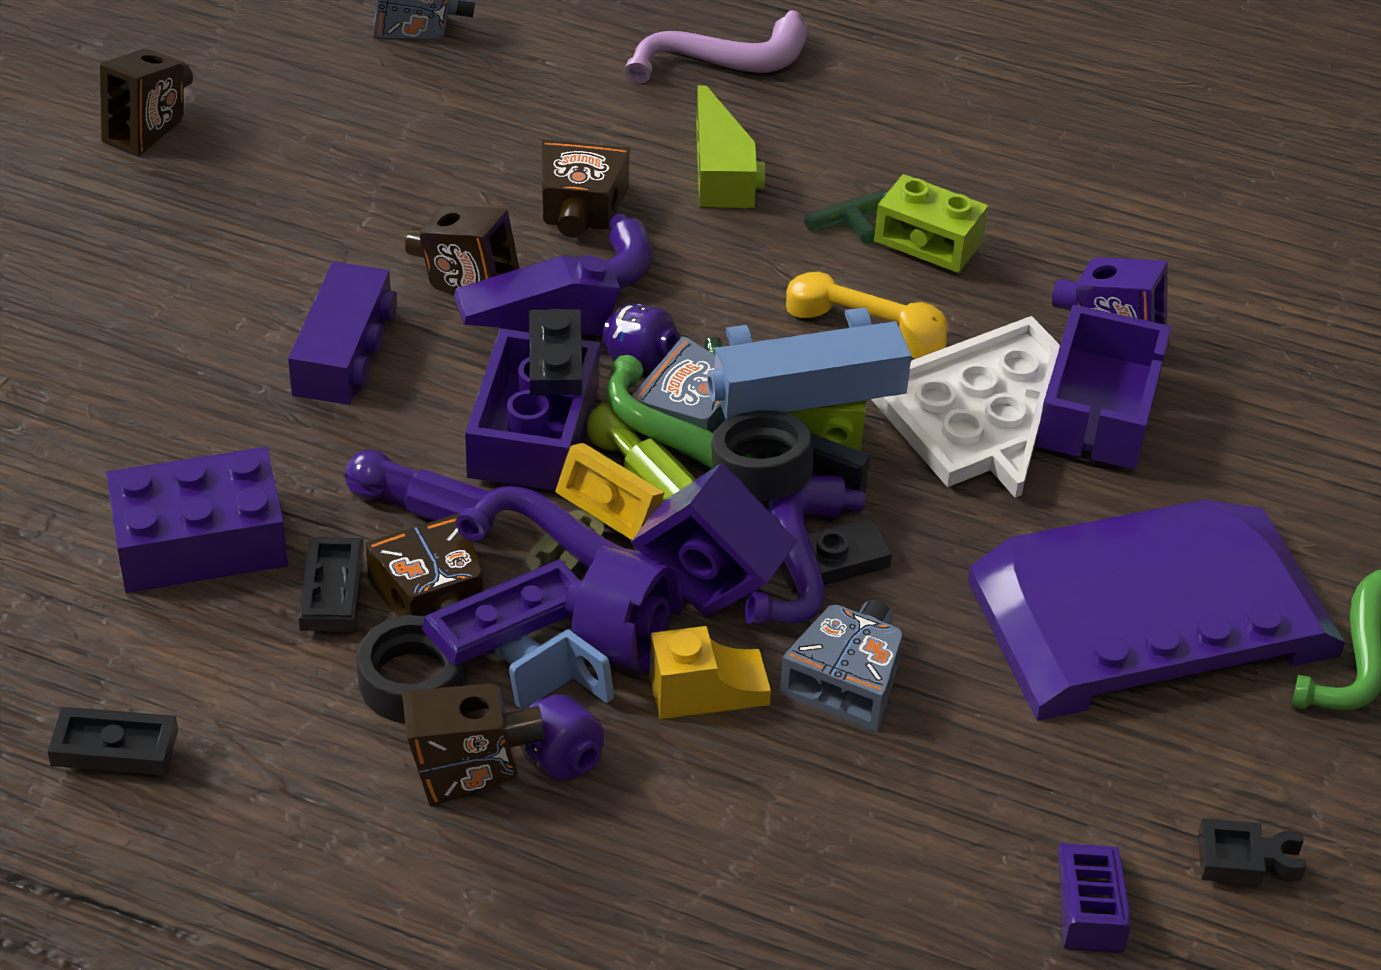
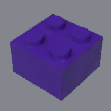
(716, 540)

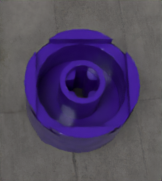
(623, 604)

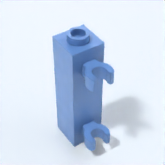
(810, 368)

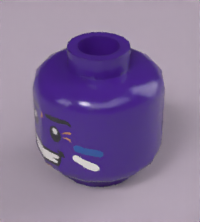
(641, 333)
(570, 737)

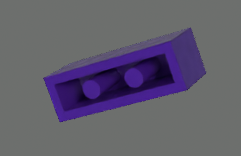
(341, 333)

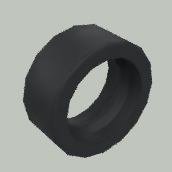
(765, 431)
(393, 639)

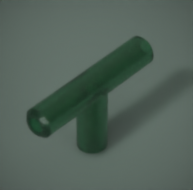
(851, 212)

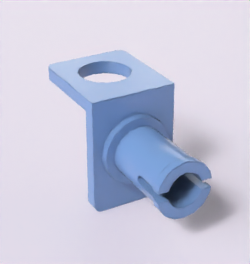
(545, 667)

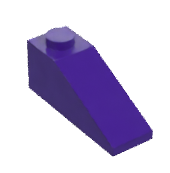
(558, 283)

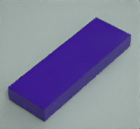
(501, 613)

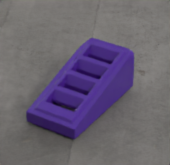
(1092, 930)

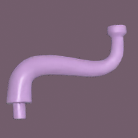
(770, 56)

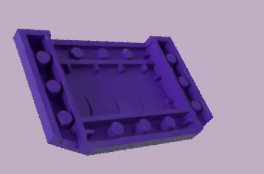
(1147, 602)

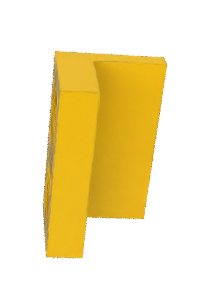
(607, 490)

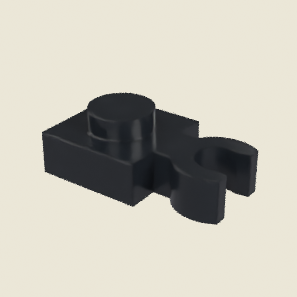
(1241, 855)

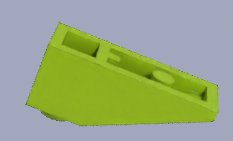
(724, 157)

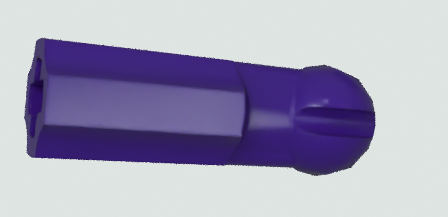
(423, 493)

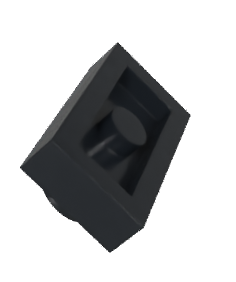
(555, 352)
(113, 741)

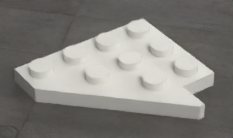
(978, 404)

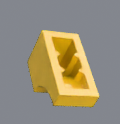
(700, 676)

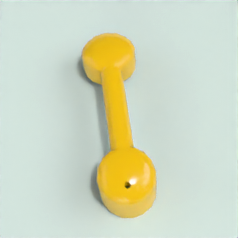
(920, 323)

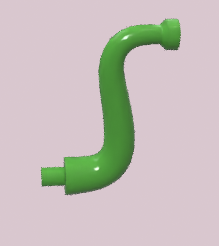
(668, 430)
(1366, 638)

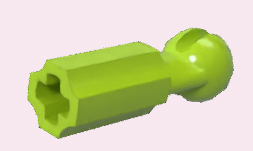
(643, 458)

